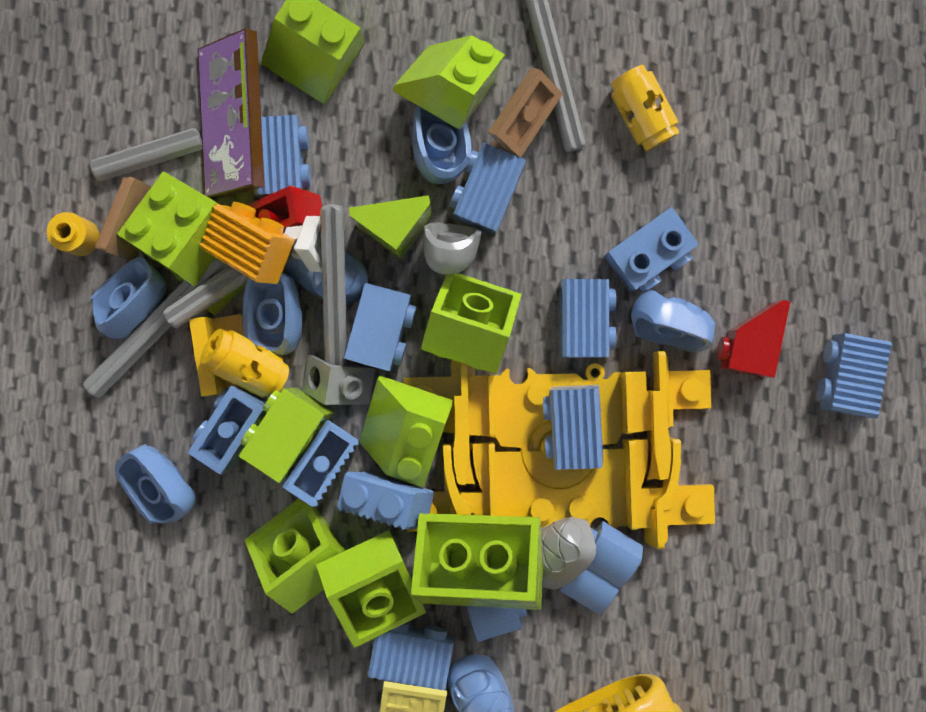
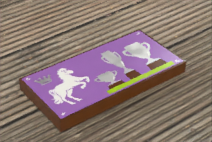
(231, 115)

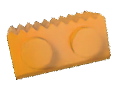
(247, 243)

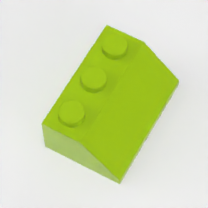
(478, 561)

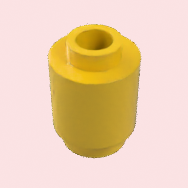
(72, 234)

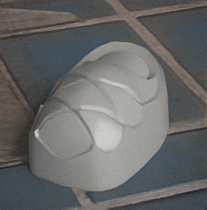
(450, 246)
(566, 551)

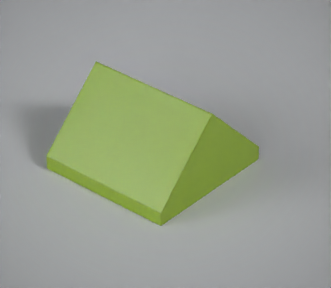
(393, 222)

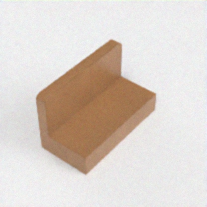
(525, 113)
(126, 200)

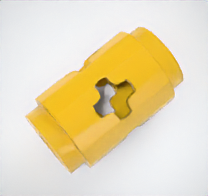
(649, 126)
(244, 364)

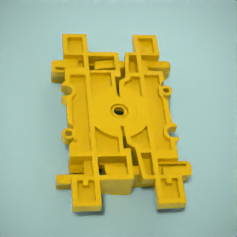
(526, 481)

